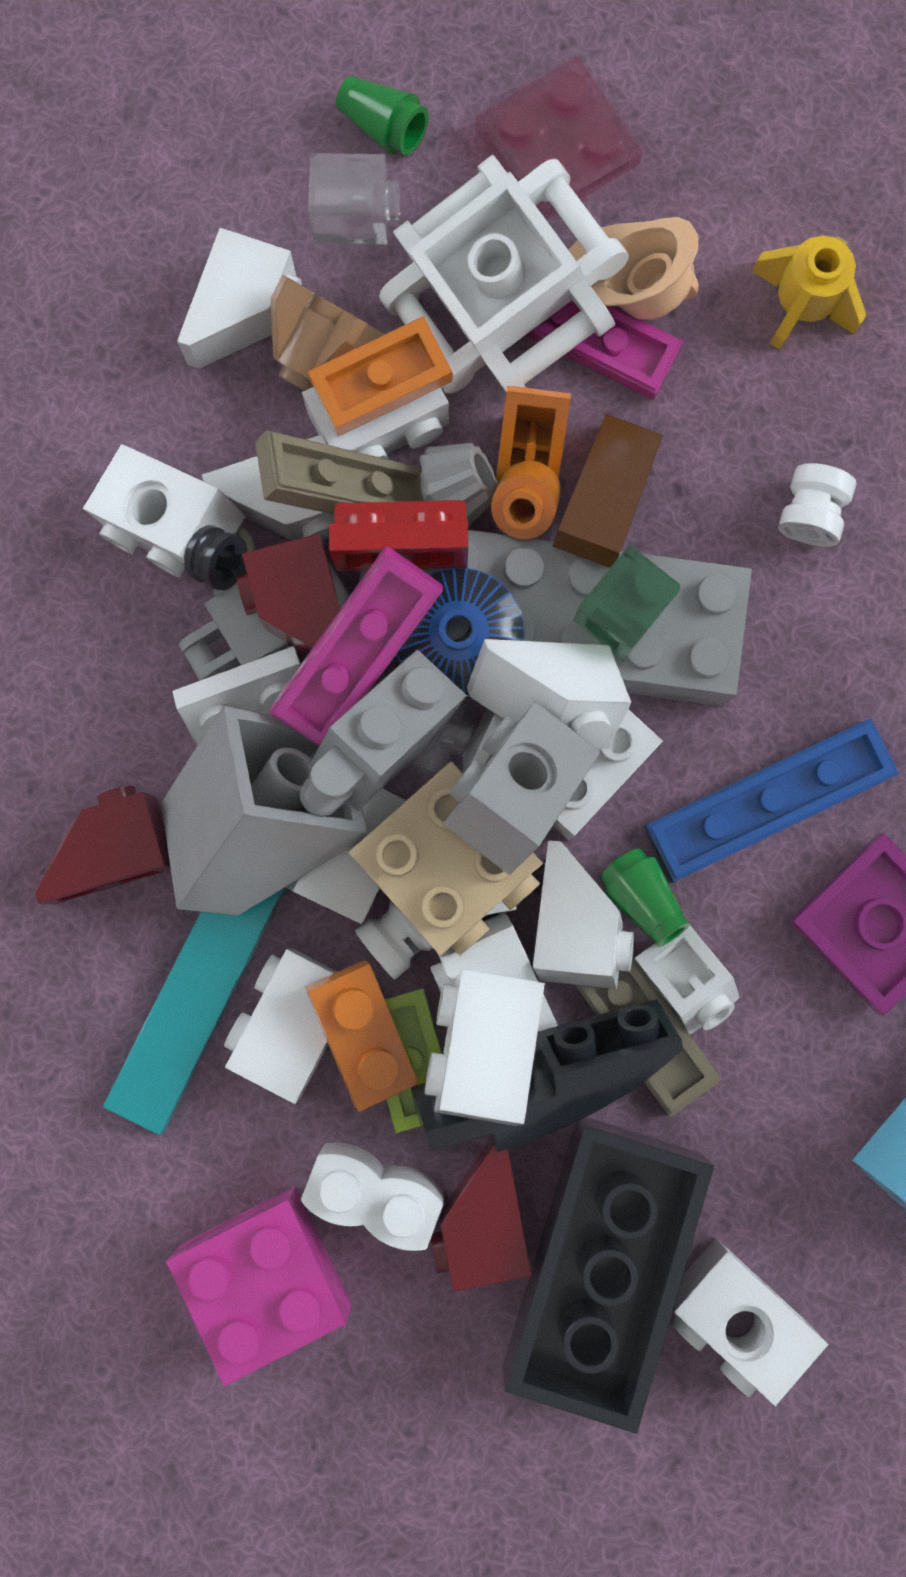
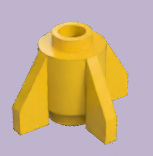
(813, 284)

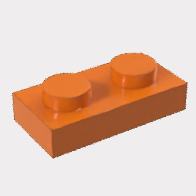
(380, 376)
(361, 1035)

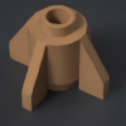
(311, 331)

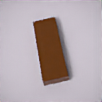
(608, 491)

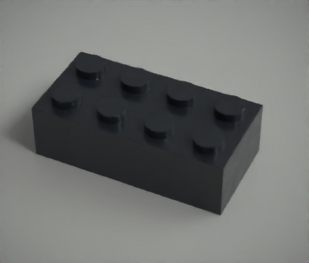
(606, 1274)

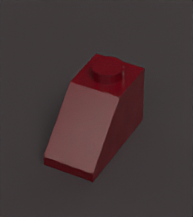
(291, 590)
(107, 847)
(482, 1227)

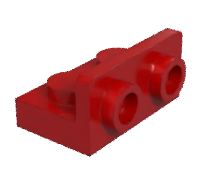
(420, 531)

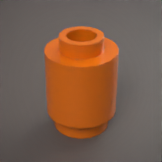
(532, 482)

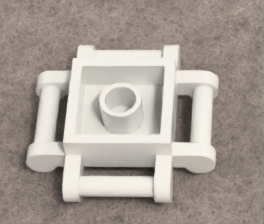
(505, 271)

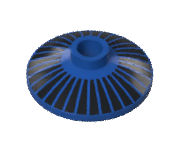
(478, 600)

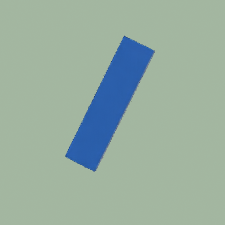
(771, 800)

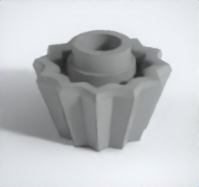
(458, 474)

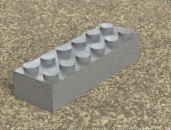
(684, 655)

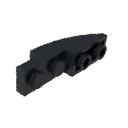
(572, 1076)

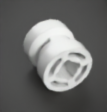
(817, 504)
(392, 940)

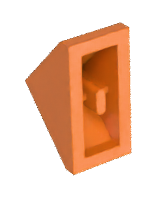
(533, 429)

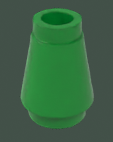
(384, 113)
(644, 896)

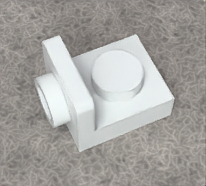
(691, 981)

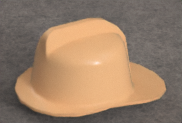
(657, 268)

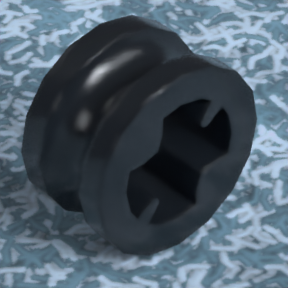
(215, 557)

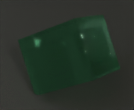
(626, 602)

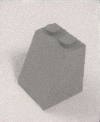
(240, 819)

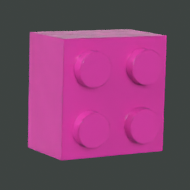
(260, 1286)

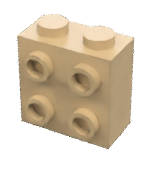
(437, 875)

